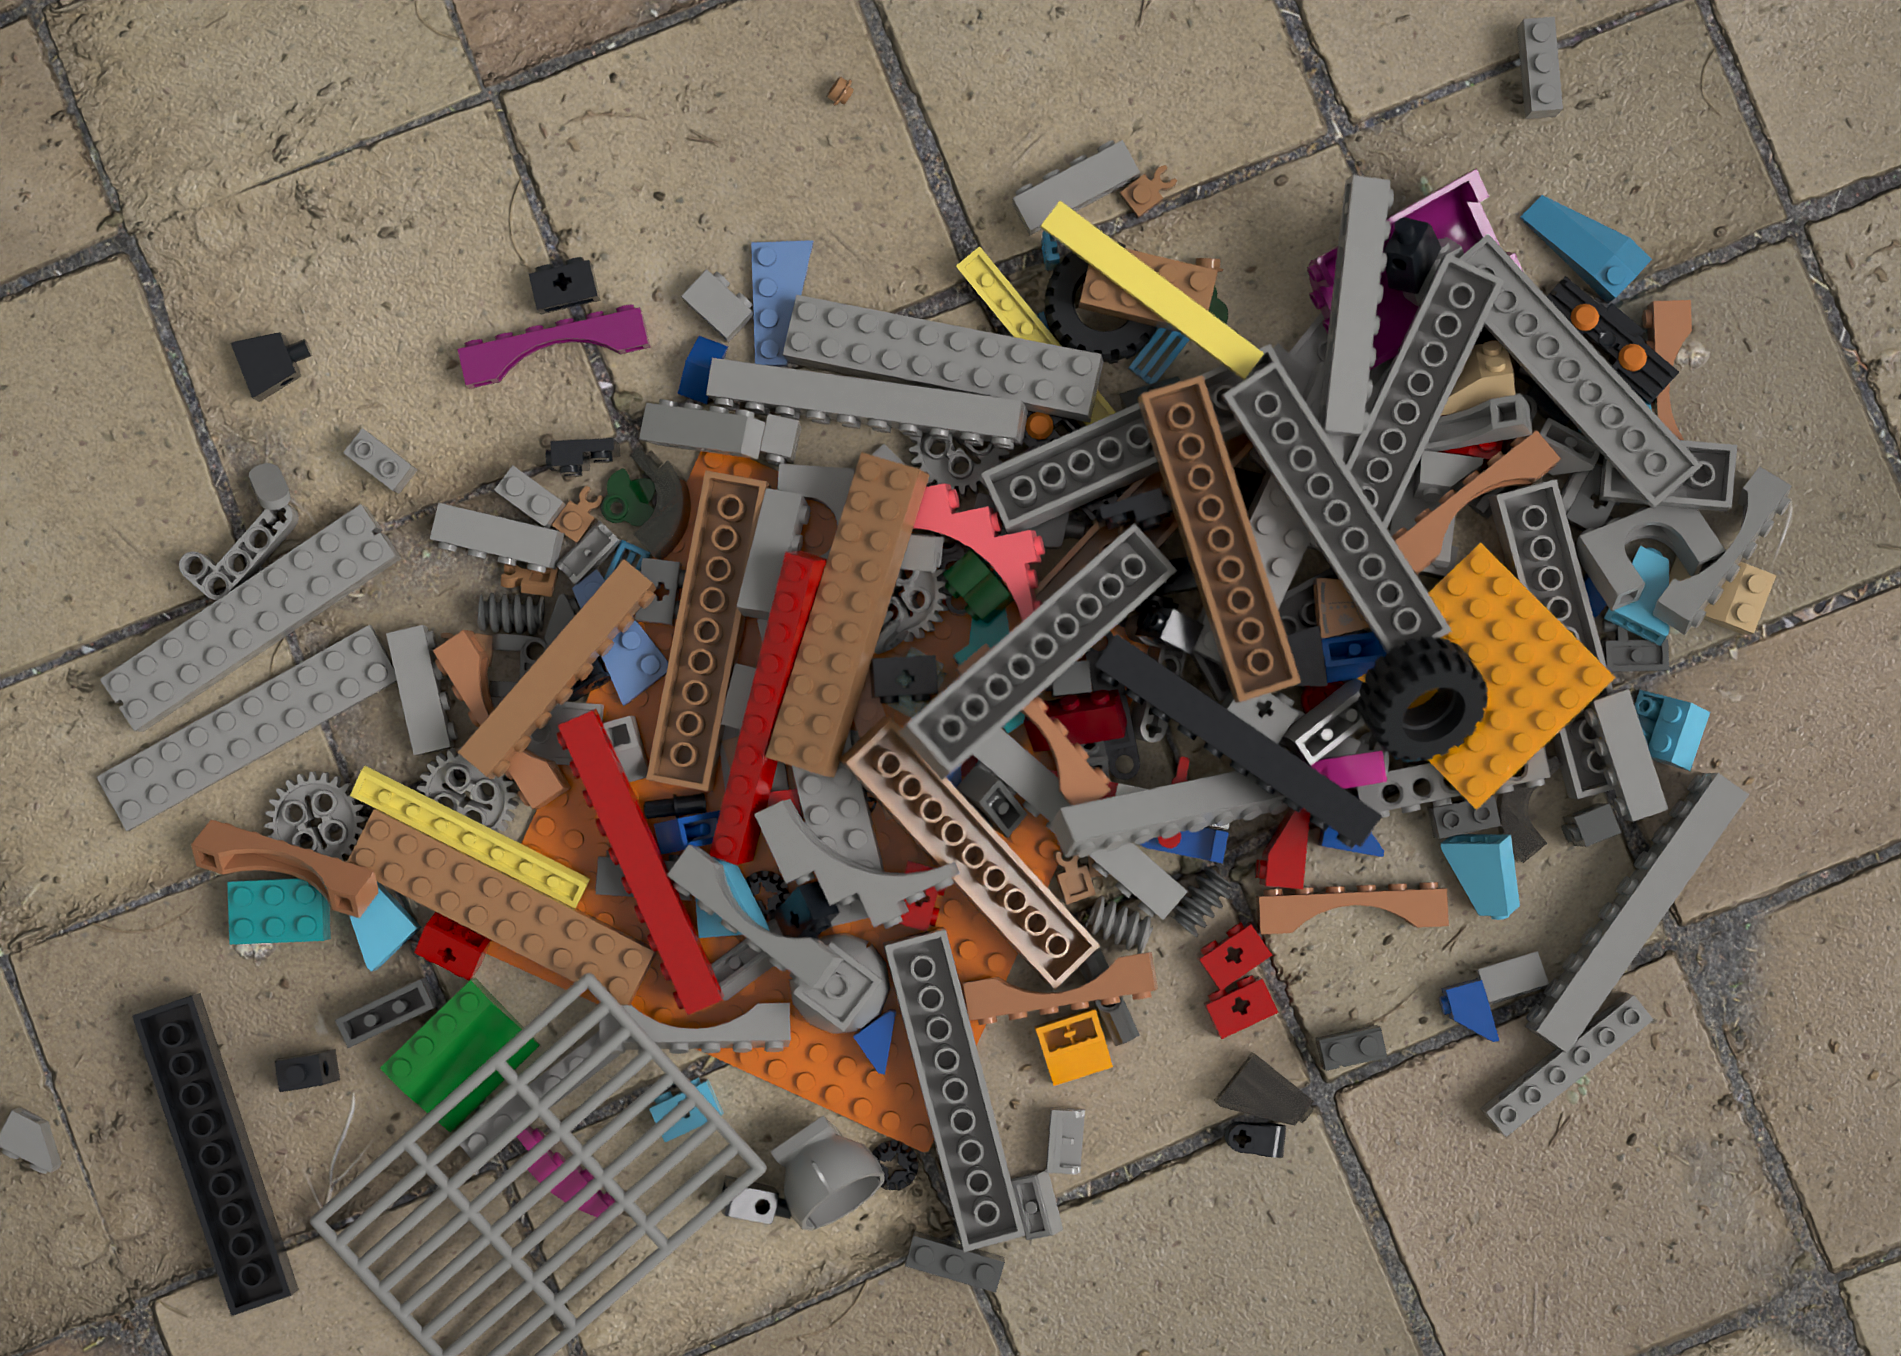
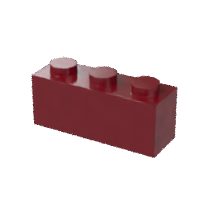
(1085, 717)

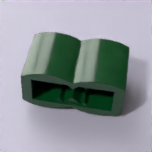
(978, 587)

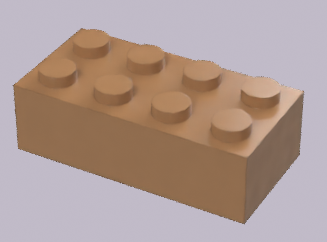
(1107, 298)

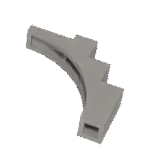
(802, 853)

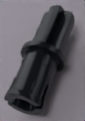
(675, 806)

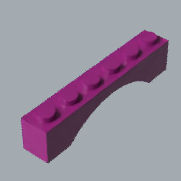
(492, 360)

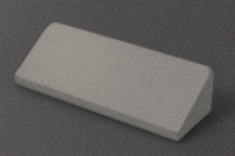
(742, 965)

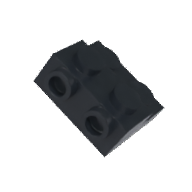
(574, 456)
(1144, 510)

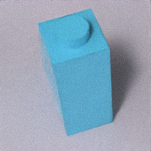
(1638, 616)
(1485, 871)
(710, 925)
(383, 929)

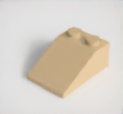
(1484, 377)
(1741, 600)

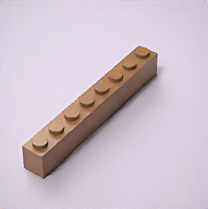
(557, 670)

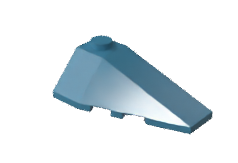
(1594, 251)

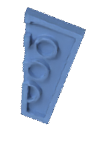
(777, 278)
(634, 658)

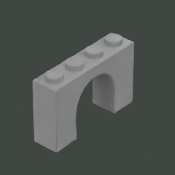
(819, 484)
(1611, 571)

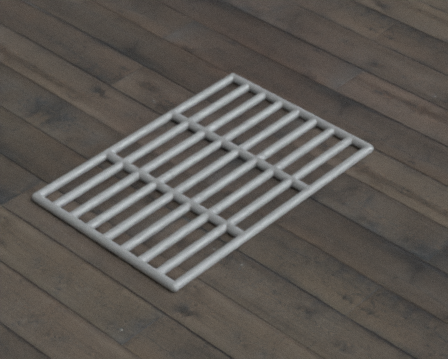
(581, 1155)

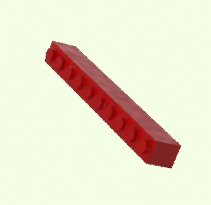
(751, 771)
(640, 861)

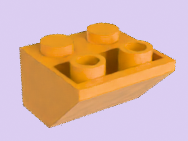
(1074, 1046)

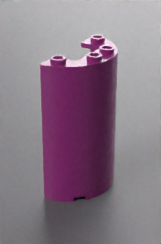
(1454, 214)

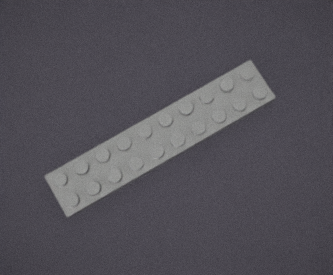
(1582, 381)
(248, 728)

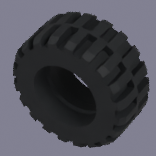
(1072, 332)
(1410, 673)

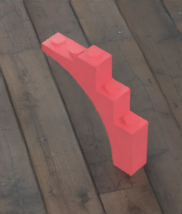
(979, 530)

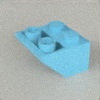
(1671, 728)

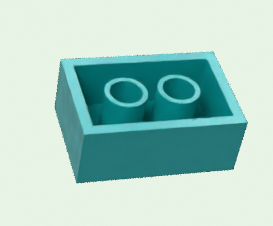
(276, 912)

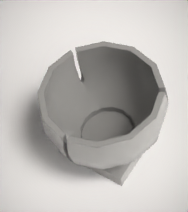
(852, 993)
(826, 1174)

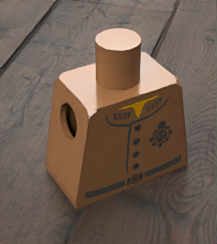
(1335, 609)

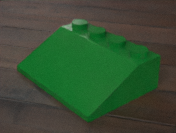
(453, 1048)

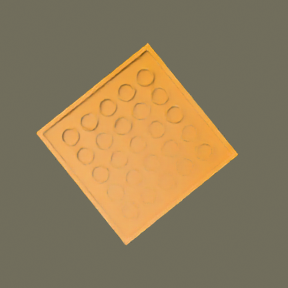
(1531, 667)

